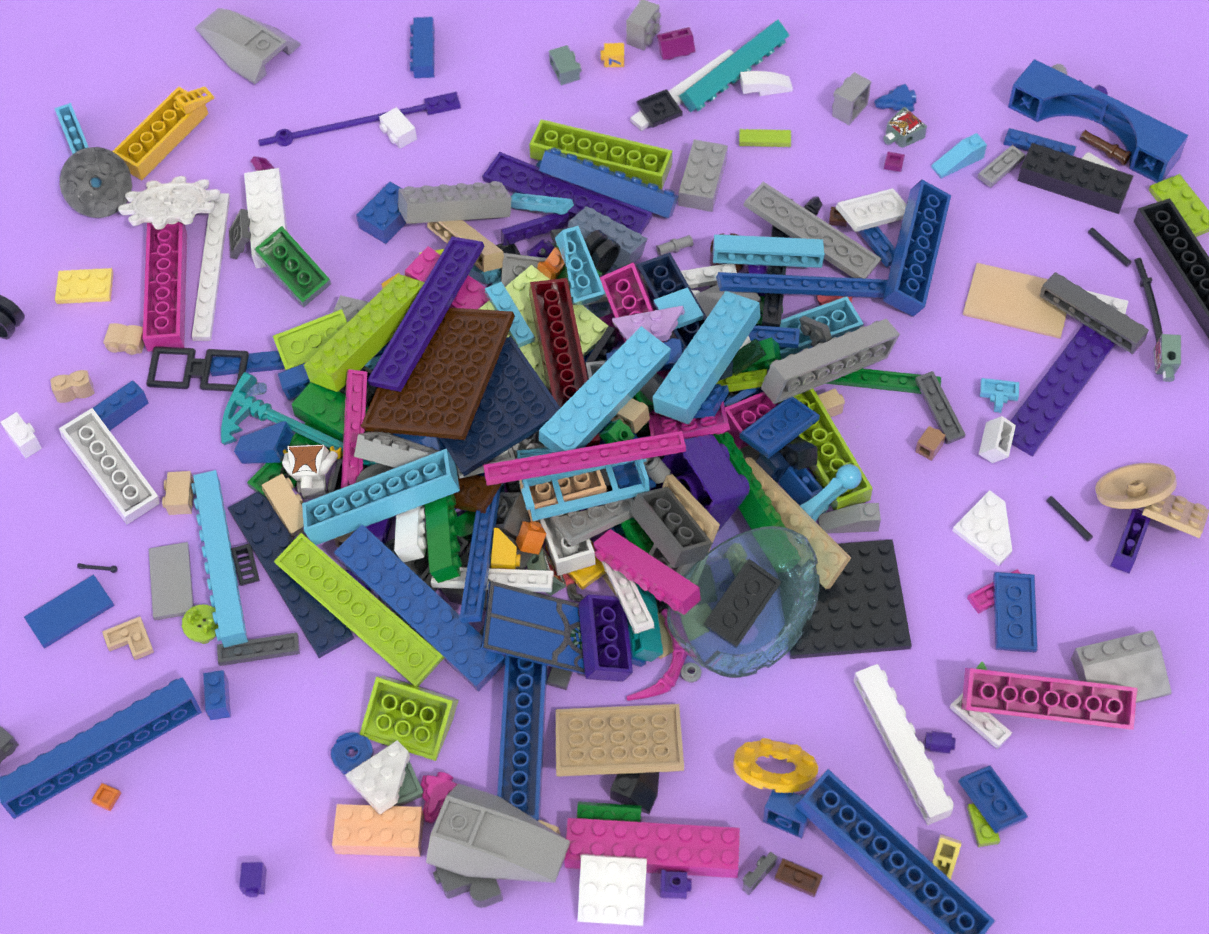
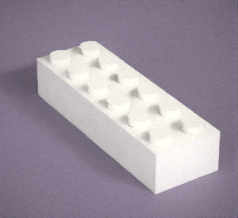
(264, 207)
(109, 466)

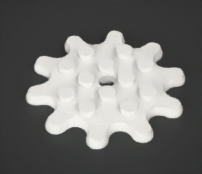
(169, 202)

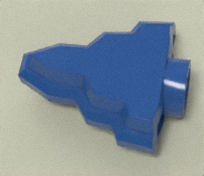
(897, 99)

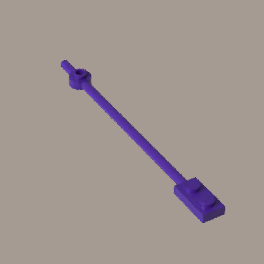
(432, 105)

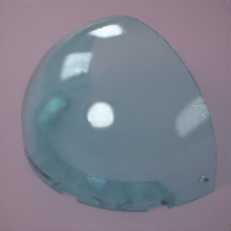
(780, 623)

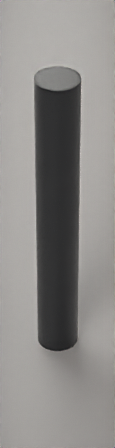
(1112, 249)
(1069, 518)

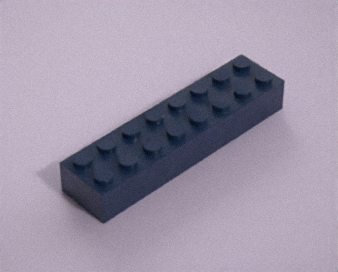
(664, 277)

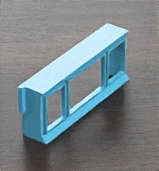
(586, 502)

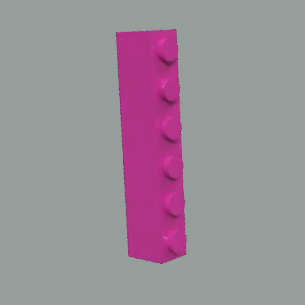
(647, 572)

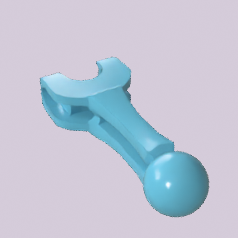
(847, 478)

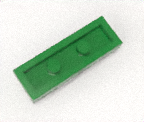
(608, 811)

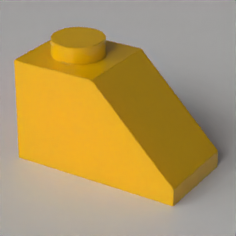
(503, 552)

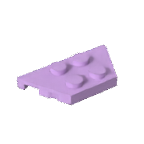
(657, 322)

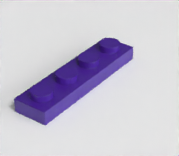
(533, 228)

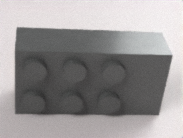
(670, 527)

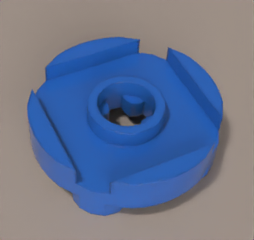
(342, 746)

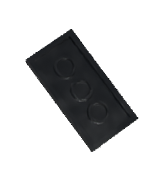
(742, 603)

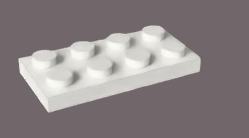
(872, 209)

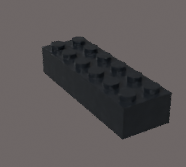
(1075, 178)

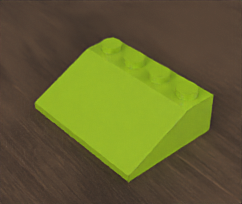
(408, 715)

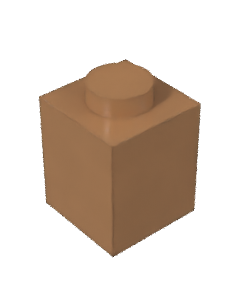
(930, 443)

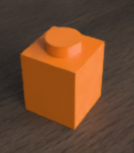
(531, 537)

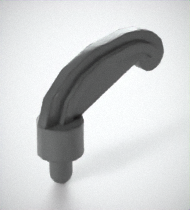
(571, 589)

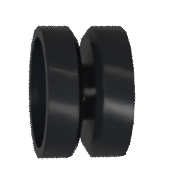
(602, 250)
(10, 317)

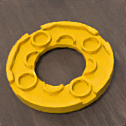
(795, 781)

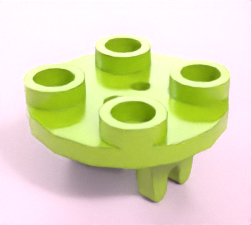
(194, 618)

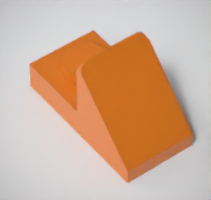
(553, 265)

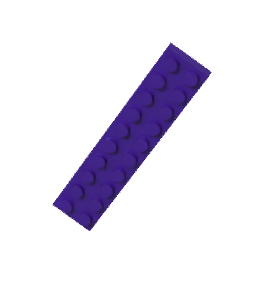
(527, 179)
(425, 314)
(1059, 389)

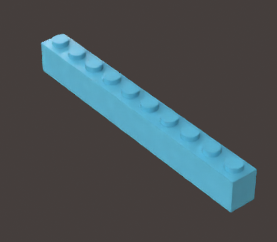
(220, 559)

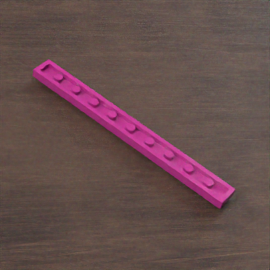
(584, 458)

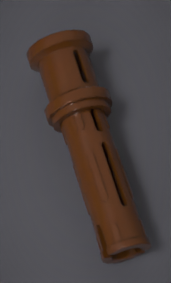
(1112, 151)

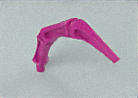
(670, 676)

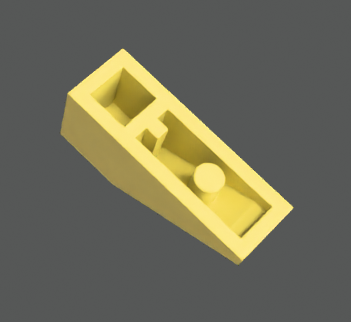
(946, 854)

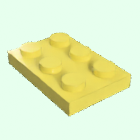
(84, 286)

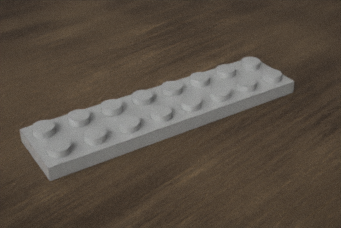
(801, 223)

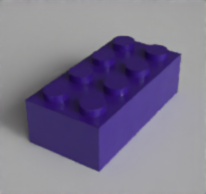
(605, 638)

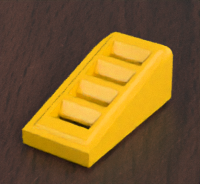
(186, 102)

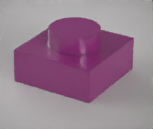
(894, 161)
(261, 163)

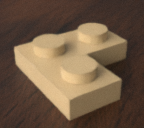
(131, 633)

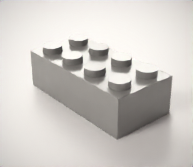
(702, 175)

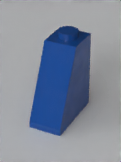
(265, 444)

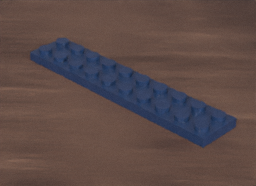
(268, 540)

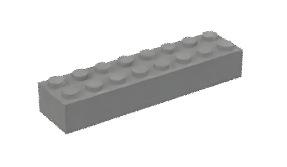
(829, 360)

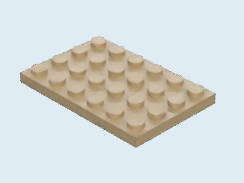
(618, 740)

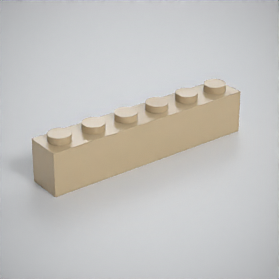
(491, 255)

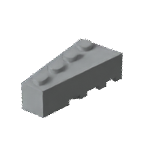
(389, 449)

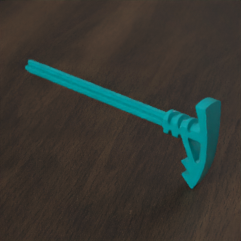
(257, 408)

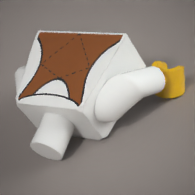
(309, 463)

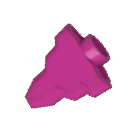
(435, 792)

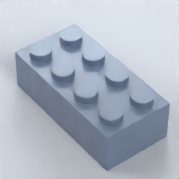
(631, 242)

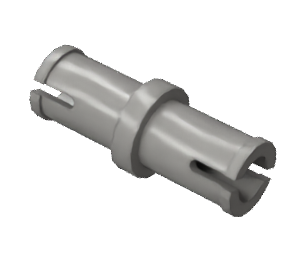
(674, 245)

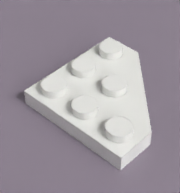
(987, 528)
(381, 777)

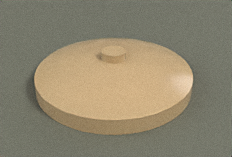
(1136, 486)

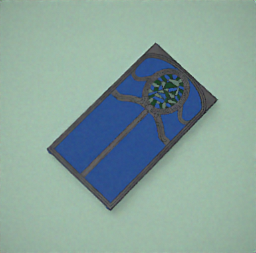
(533, 627)

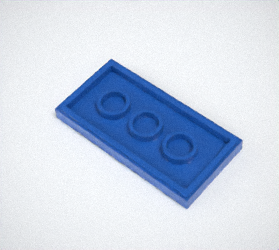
(779, 426)
(69, 611)
(1015, 612)

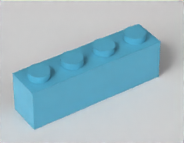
(582, 274)

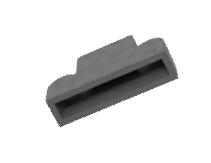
(482, 890)

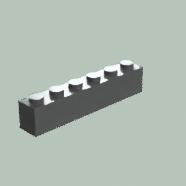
(1094, 313)

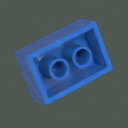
(381, 214)

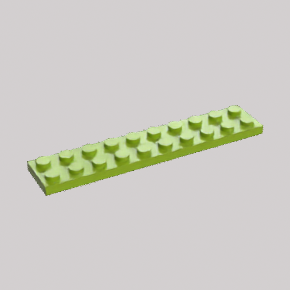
(359, 610)

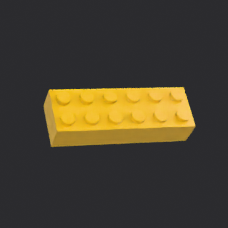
(158, 135)

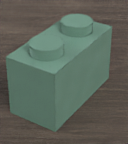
(564, 64)

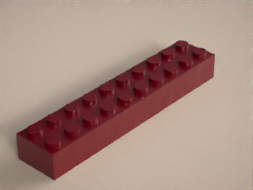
(558, 340)

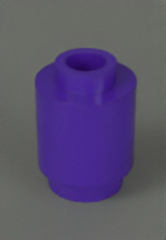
(939, 742)

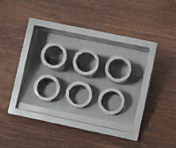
(1125, 662)

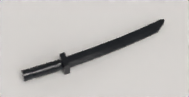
(1146, 284)

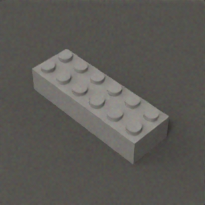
(454, 202)

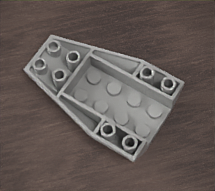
(244, 42)
(493, 839)

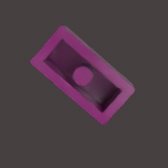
(676, 43)

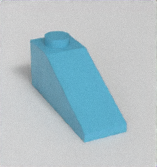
(960, 156)

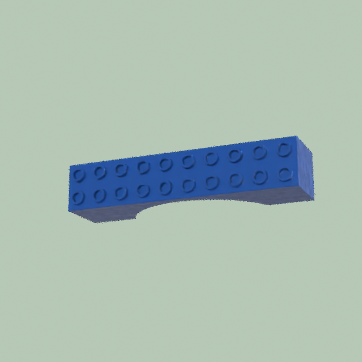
(1048, 93)

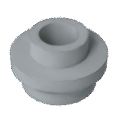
(691, 677)

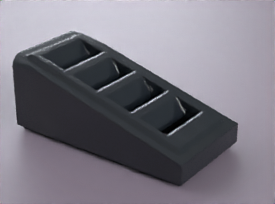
(243, 549)

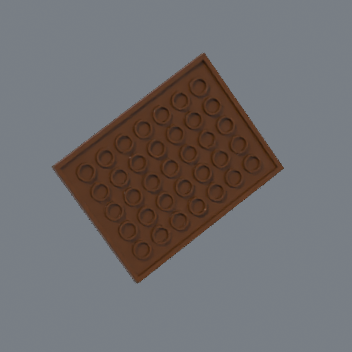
(447, 379)

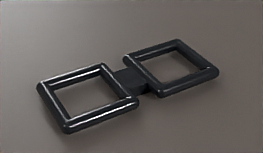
(195, 368)

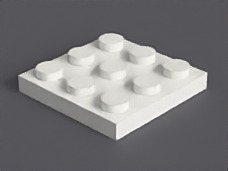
(612, 889)

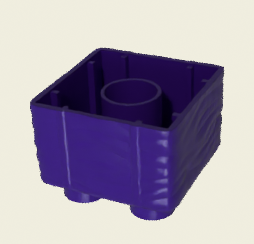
(709, 476)

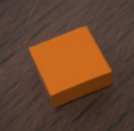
(106, 797)

